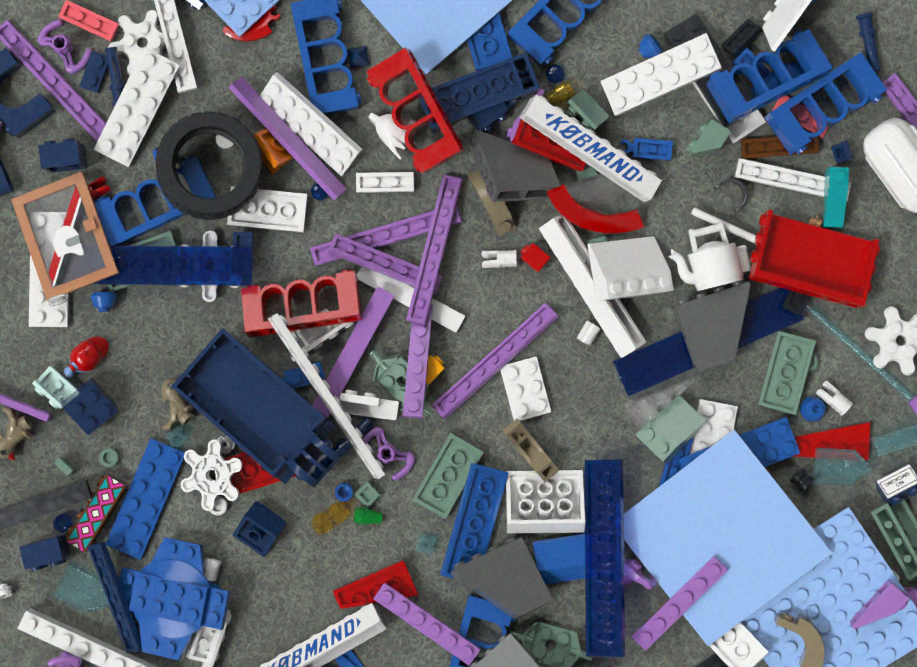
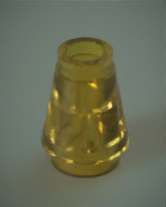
(560, 92)

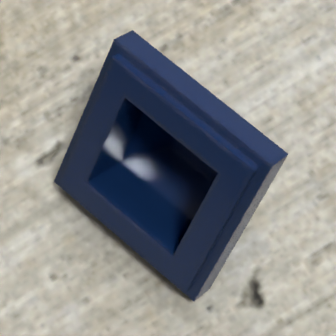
(358, 57)
(842, 152)

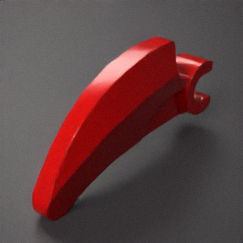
(257, 31)

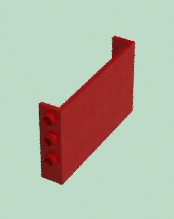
(813, 260)

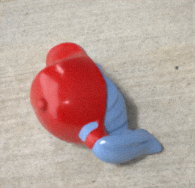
(86, 356)

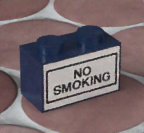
(898, 485)

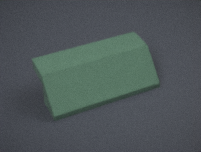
(900, 533)

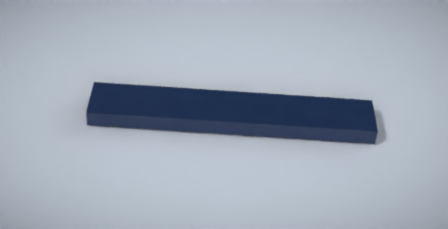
(115, 597)

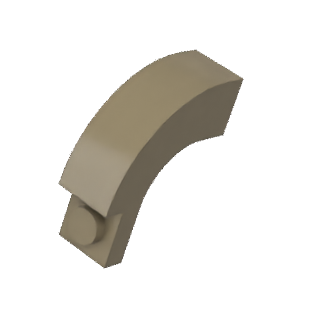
(497, 211)
(530, 450)
(814, 649)

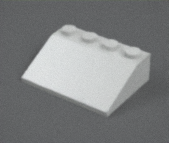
(782, 20)
(628, 269)
(547, 505)

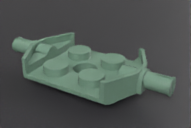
(388, 374)
(567, 645)

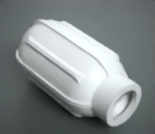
(893, 157)

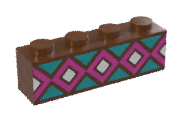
(97, 512)

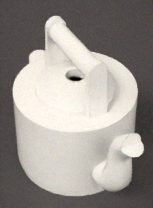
(714, 261)

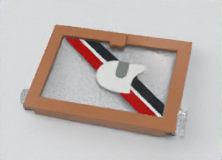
(64, 237)

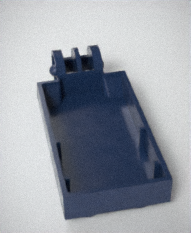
(259, 411)

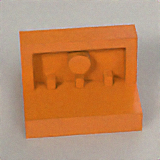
(273, 153)

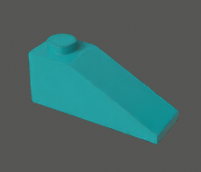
(835, 196)

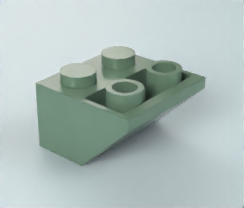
(586, 111)
(710, 139)

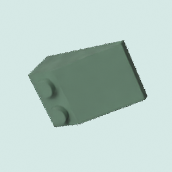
(671, 429)

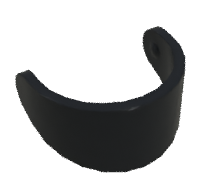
(740, 185)

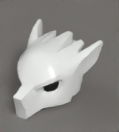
(389, 133)

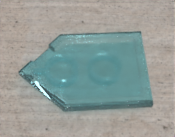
(838, 466)
(81, 589)

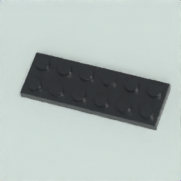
(693, 28)

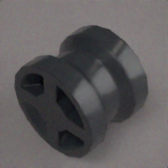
(801, 479)

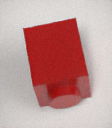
(534, 257)

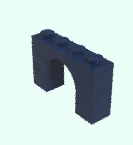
(26, 117)

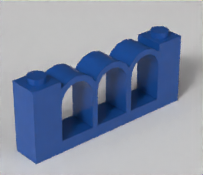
(317, 10)
(532, 43)
(808, 55)
(862, 79)
(113, 223)
(482, 609)

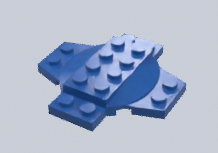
(173, 598)

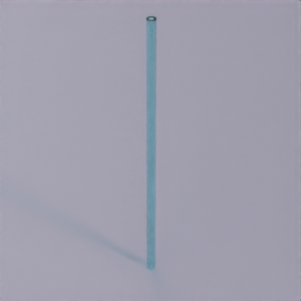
(857, 350)

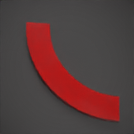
(592, 219)

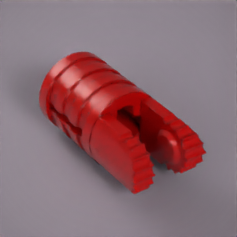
(96, 189)

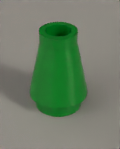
(367, 516)

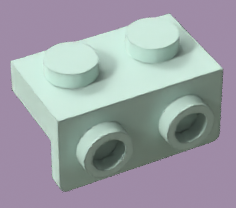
(54, 387)

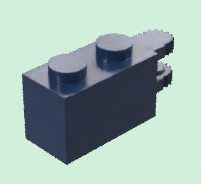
(485, 119)

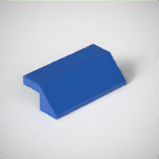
(560, 558)

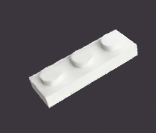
(385, 182)

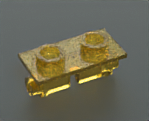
(322, 521)

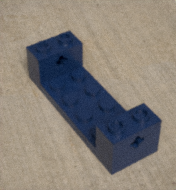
(484, 89)

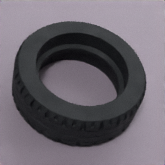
(209, 123)

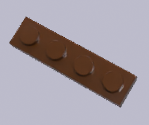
(771, 147)

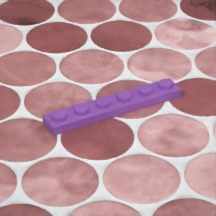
(376, 260)
(417, 368)
(679, 603)
(427, 623)

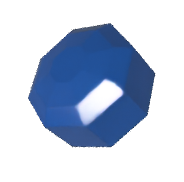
(343, 491)

